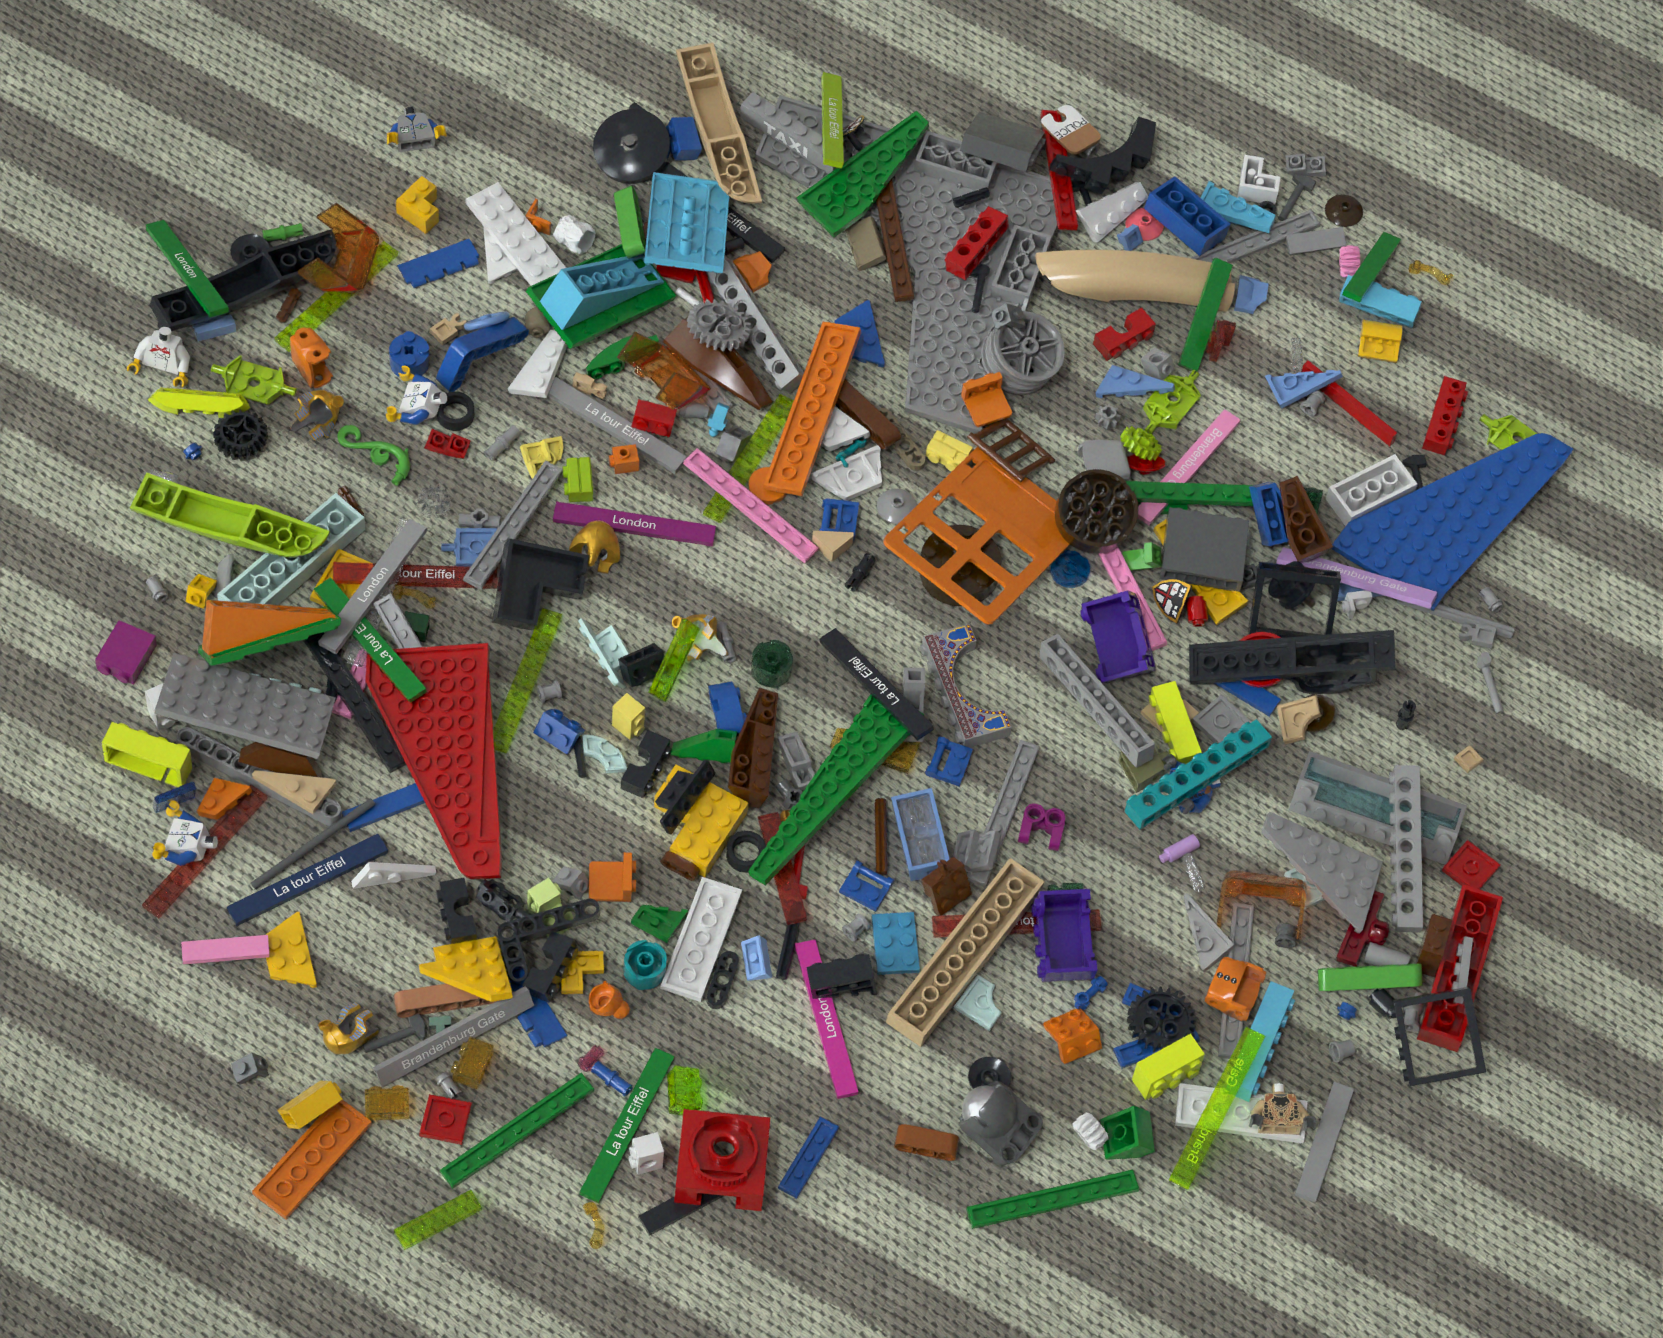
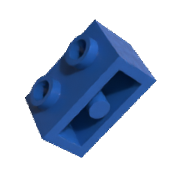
(684, 138)

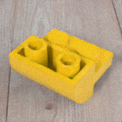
(1380, 341)

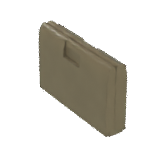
(865, 243)

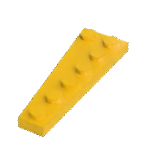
(1220, 602)

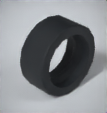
(460, 423)
(740, 837)

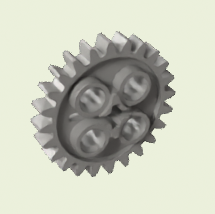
(710, 316)

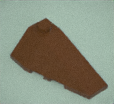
(1303, 525)

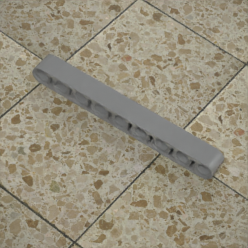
(229, 767)

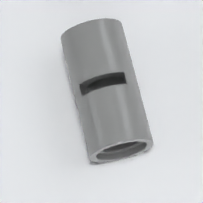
(1382, 955)

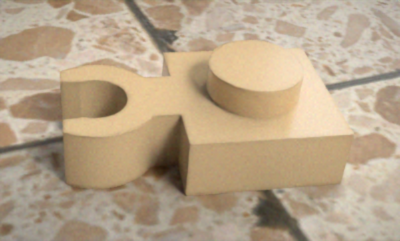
(447, 330)
(587, 385)

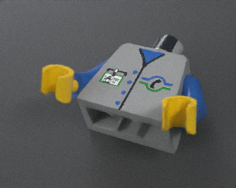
(414, 131)

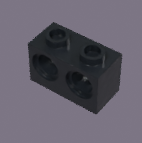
(641, 664)

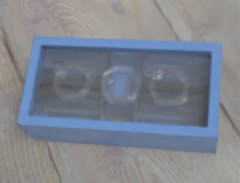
(920, 832)

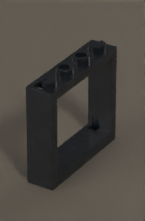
(1293, 573)
(1404, 1052)

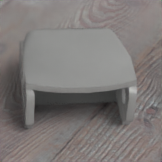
(1105, 455)

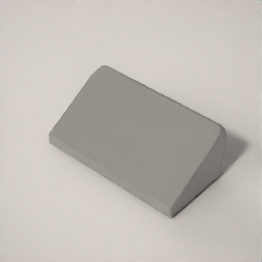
(224, 573)

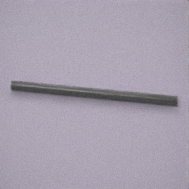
(312, 843)

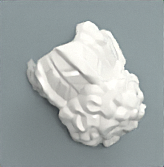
(574, 234)

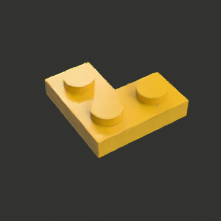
(585, 963)

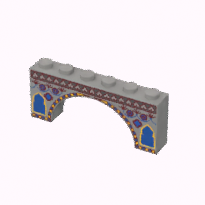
(971, 723)

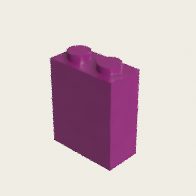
(125, 652)

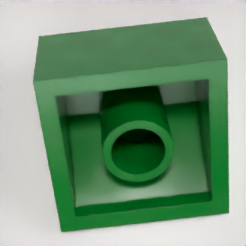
(1128, 1134)

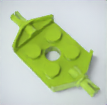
(240, 373)
(1168, 413)
(1503, 429)

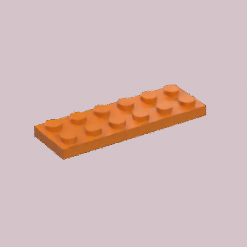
(311, 1158)

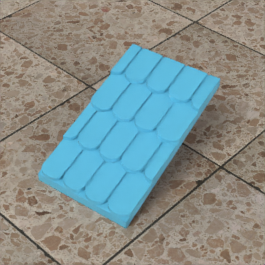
(686, 223)

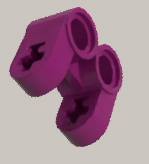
(1043, 823)

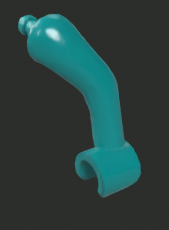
(841, 456)

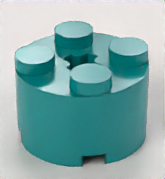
(645, 964)

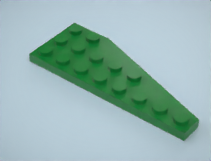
(850, 191)

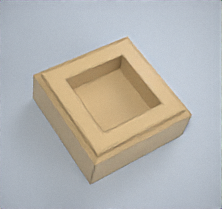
(1468, 759)

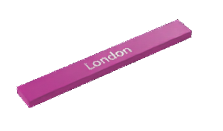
(828, 1027)

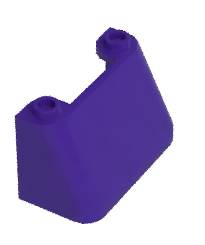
(1119, 636)

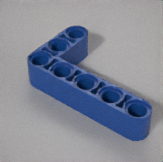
(477, 345)

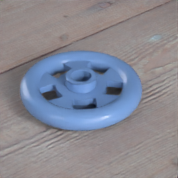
(486, 320)

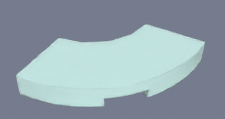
(604, 752)

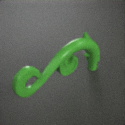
(375, 454)

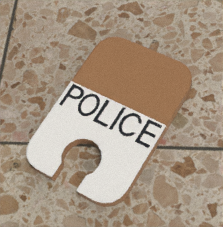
(1074, 133)

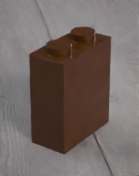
(1433, 944)

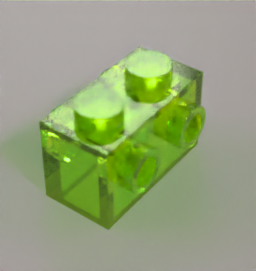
(684, 1089)

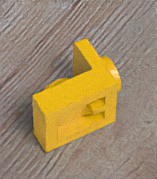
(199, 590)

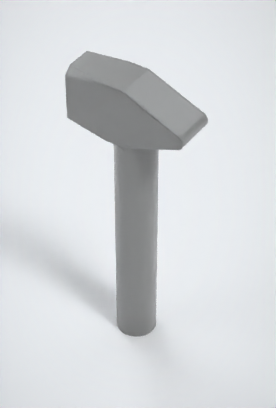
(1484, 662)

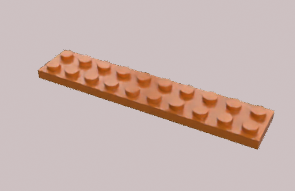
(812, 408)

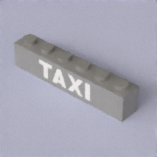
(785, 130)

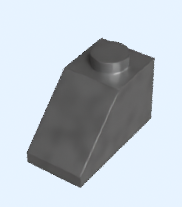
(733, 443)

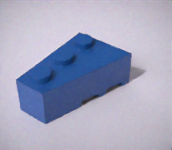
(1269, 513)

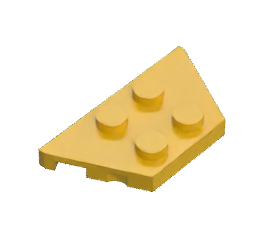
(289, 953)

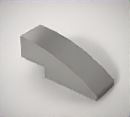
(796, 760)

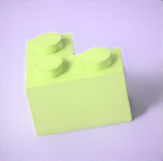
(546, 897)

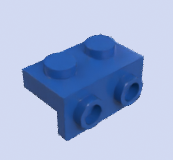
(558, 730)

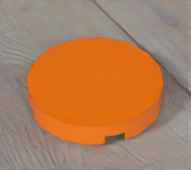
(756, 487)

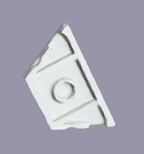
(497, 261)
(842, 431)
(858, 478)

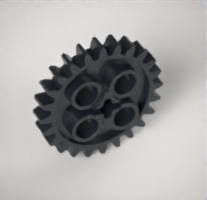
(1142, 1014)

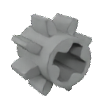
(1107, 417)

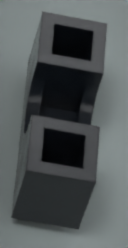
(639, 779)
(454, 895)
(545, 983)

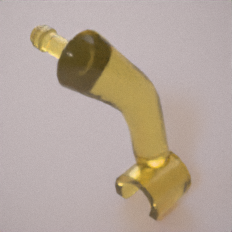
(1440, 276)
(425, 600)
(597, 1236)

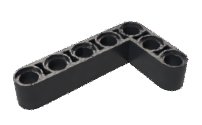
(540, 929)

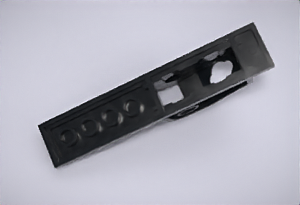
(1279, 658)

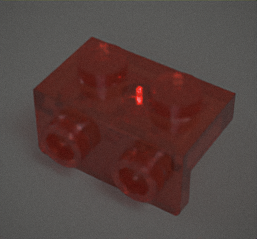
(1220, 337)

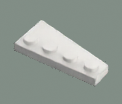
(1107, 213)
(540, 370)

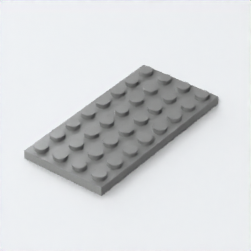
(245, 705)

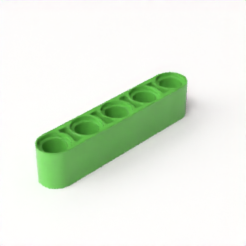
(630, 222)
(1370, 977)

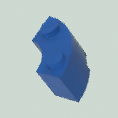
(726, 706)

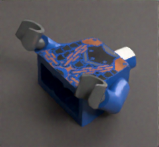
(1197, 802)

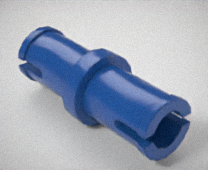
(612, 1078)

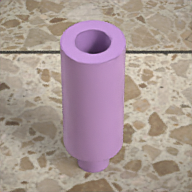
(1179, 849)

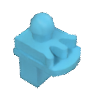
(717, 420)

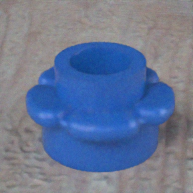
(193, 451)
(1346, 1011)

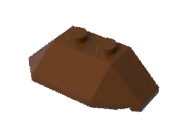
(279, 760)

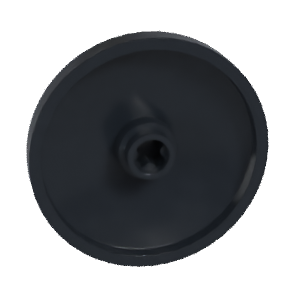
(631, 146)

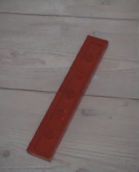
(785, 879)

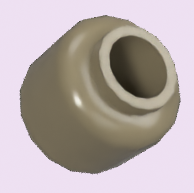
(536, 323)

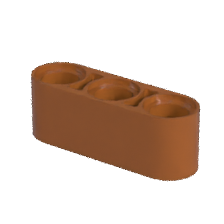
(926, 1142)

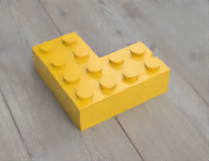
(707, 824)

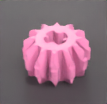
(1349, 260)

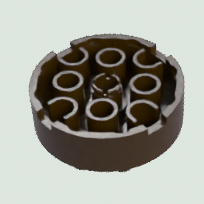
(1084, 527)
(969, 576)

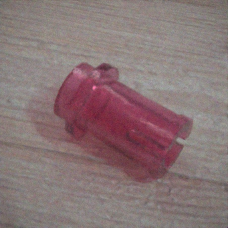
(586, 1063)

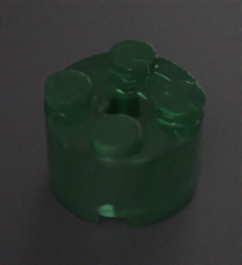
(772, 663)

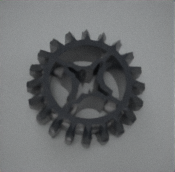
(244, 442)

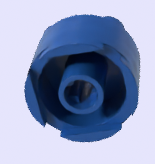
(409, 351)

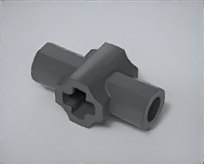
(788, 792)

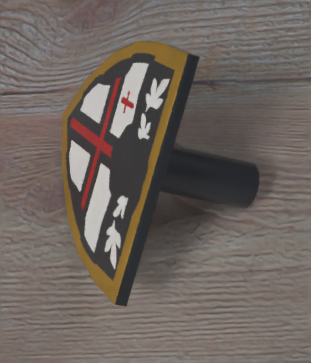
(854, 131)
(1171, 597)

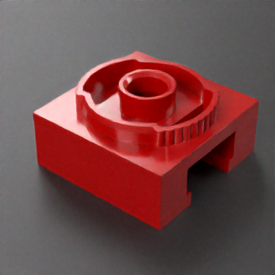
(734, 1175)

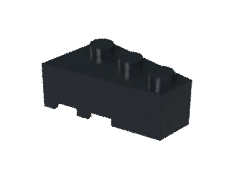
(842, 976)

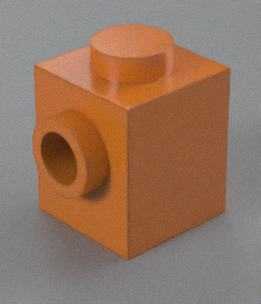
(624, 459)

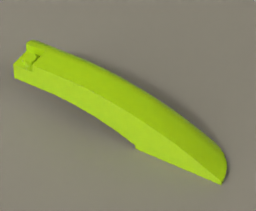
(226, 519)

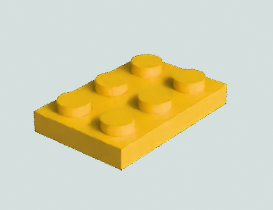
(348, 589)

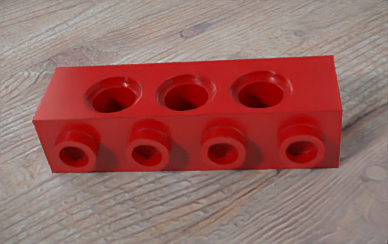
(976, 242)

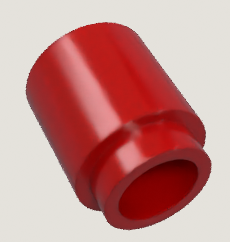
(1197, 611)

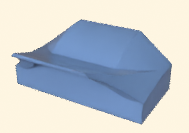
(1250, 294)

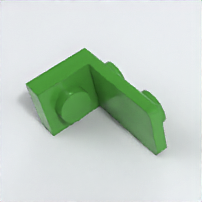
(1144, 558)

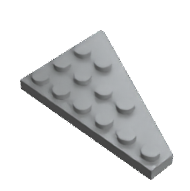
(1337, 871)

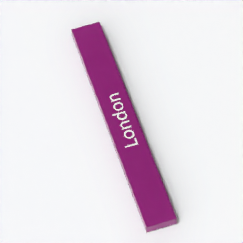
(636, 523)

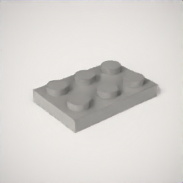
(1219, 720)

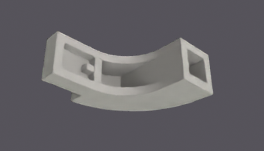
(913, 691)

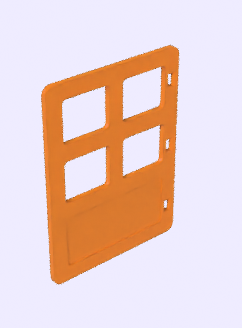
(1008, 507)

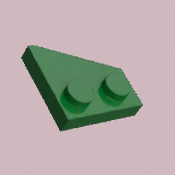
(658, 921)

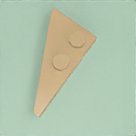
(302, 790)

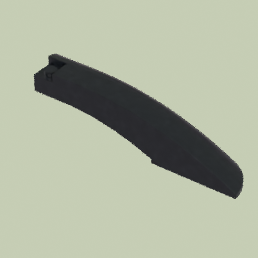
(246, 282)

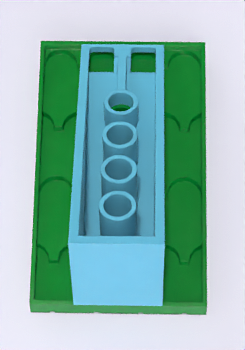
(601, 286)

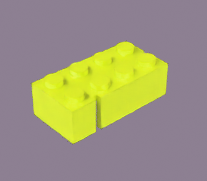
(146, 754)

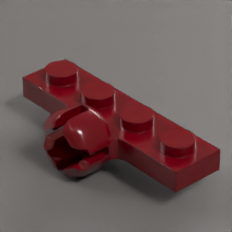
(1373, 931)

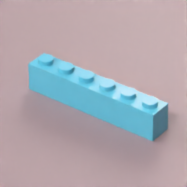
(1267, 1022)

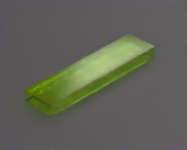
(674, 660)
(437, 1219)

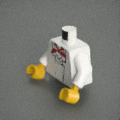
(164, 353)

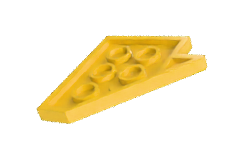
(472, 967)

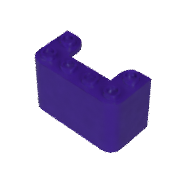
(1063, 935)

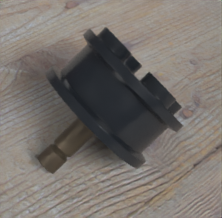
(1291, 592)

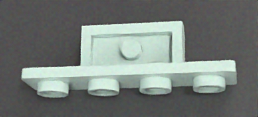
(608, 647)

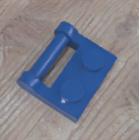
(846, 515)
(955, 764)
(863, 891)

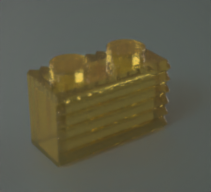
(472, 1063)
(387, 1103)

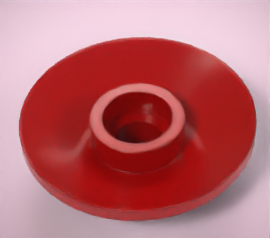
(1145, 466)

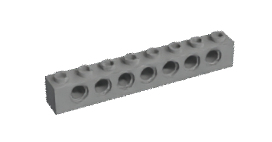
(793, 373)
(1097, 700)
(1409, 776)

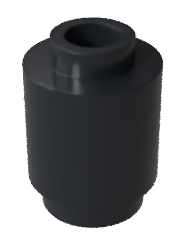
(1381, 1002)

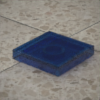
(178, 794)

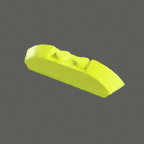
(188, 400)

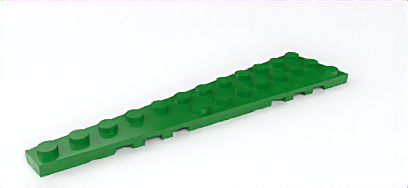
(851, 762)

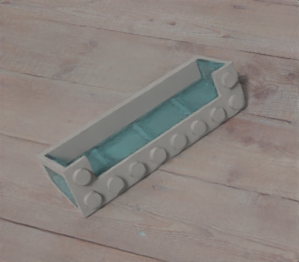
(1360, 804)

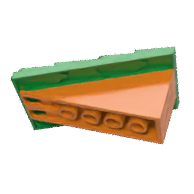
(251, 628)

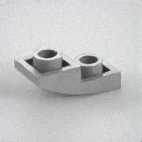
(1310, 166)

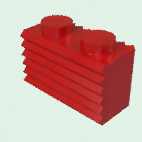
(653, 418)

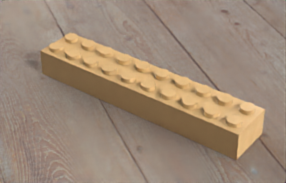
(964, 952)

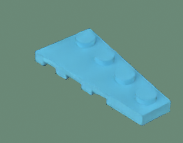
(1237, 210)

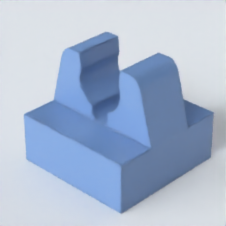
(1130, 237)

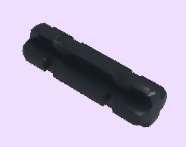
(971, 197)

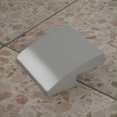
(976, 849)

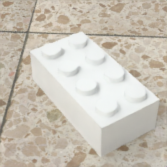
(1370, 489)

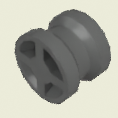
(1285, 935)

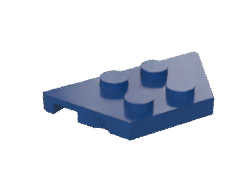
(868, 345)

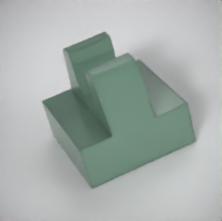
(439, 1023)

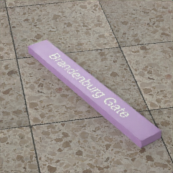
(1368, 580)

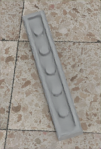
(1324, 1142)

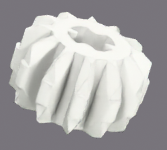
(1090, 1131)

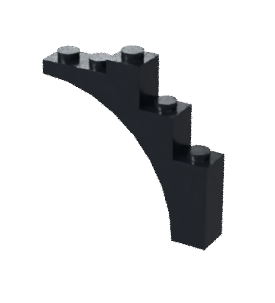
(1115, 165)

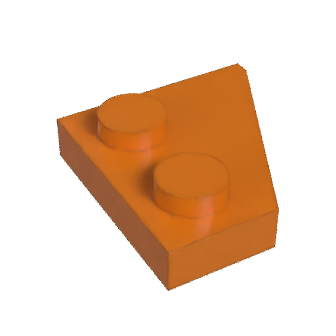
(221, 797)

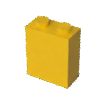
(310, 1104)

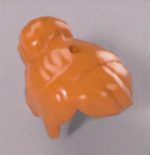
(611, 1003)

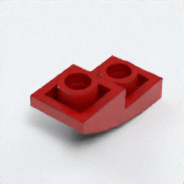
(452, 445)

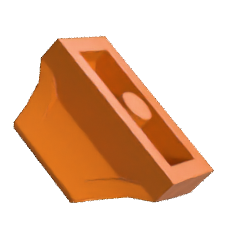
(754, 270)

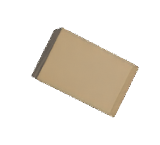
(832, 543)

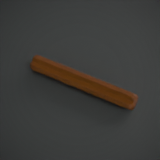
(881, 836)

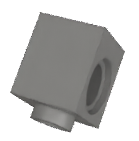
(1157, 364)

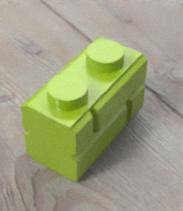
(579, 479)

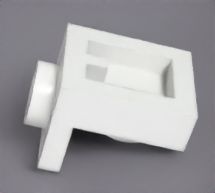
(1356, 600)

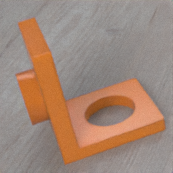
(538, 223)

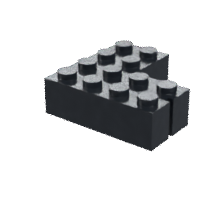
(527, 572)

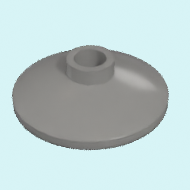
(895, 512)

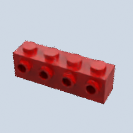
(1444, 415)

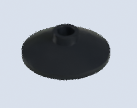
(245, 245)
(988, 1067)

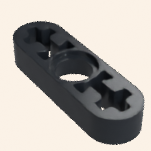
(720, 971)

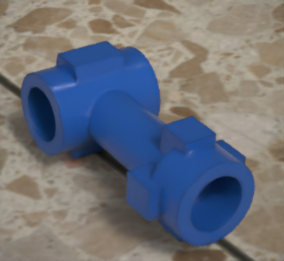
(1082, 998)

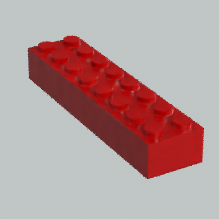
(1472, 917)

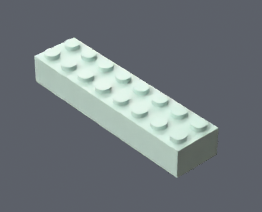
(276, 577)

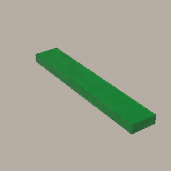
(1371, 267)
(1205, 315)

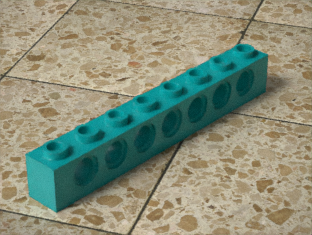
(1143, 814)

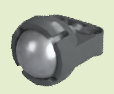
(999, 1122)

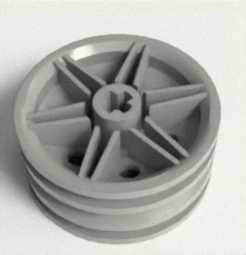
(1031, 346)

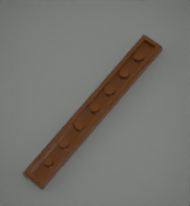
(894, 244)

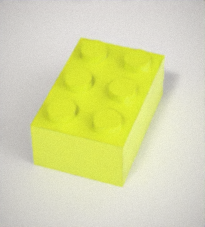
(1168, 1067)

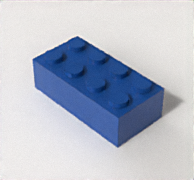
(1187, 216)

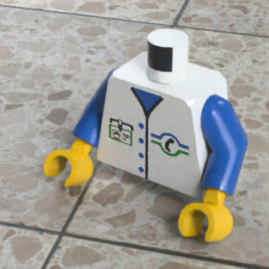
(419, 401)
(186, 838)

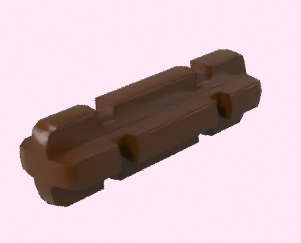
(288, 305)
(344, 493)

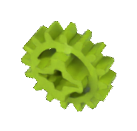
(1141, 443)

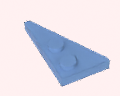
(1127, 382)
(1296, 386)

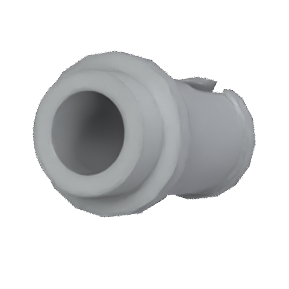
(159, 593)
(1491, 600)
(447, 1084)

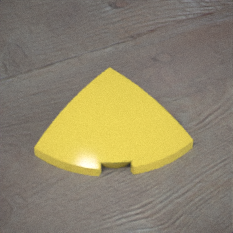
(536, 453)

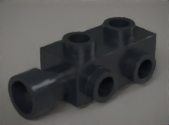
(502, 901)

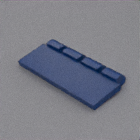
(433, 264)
(539, 1018)

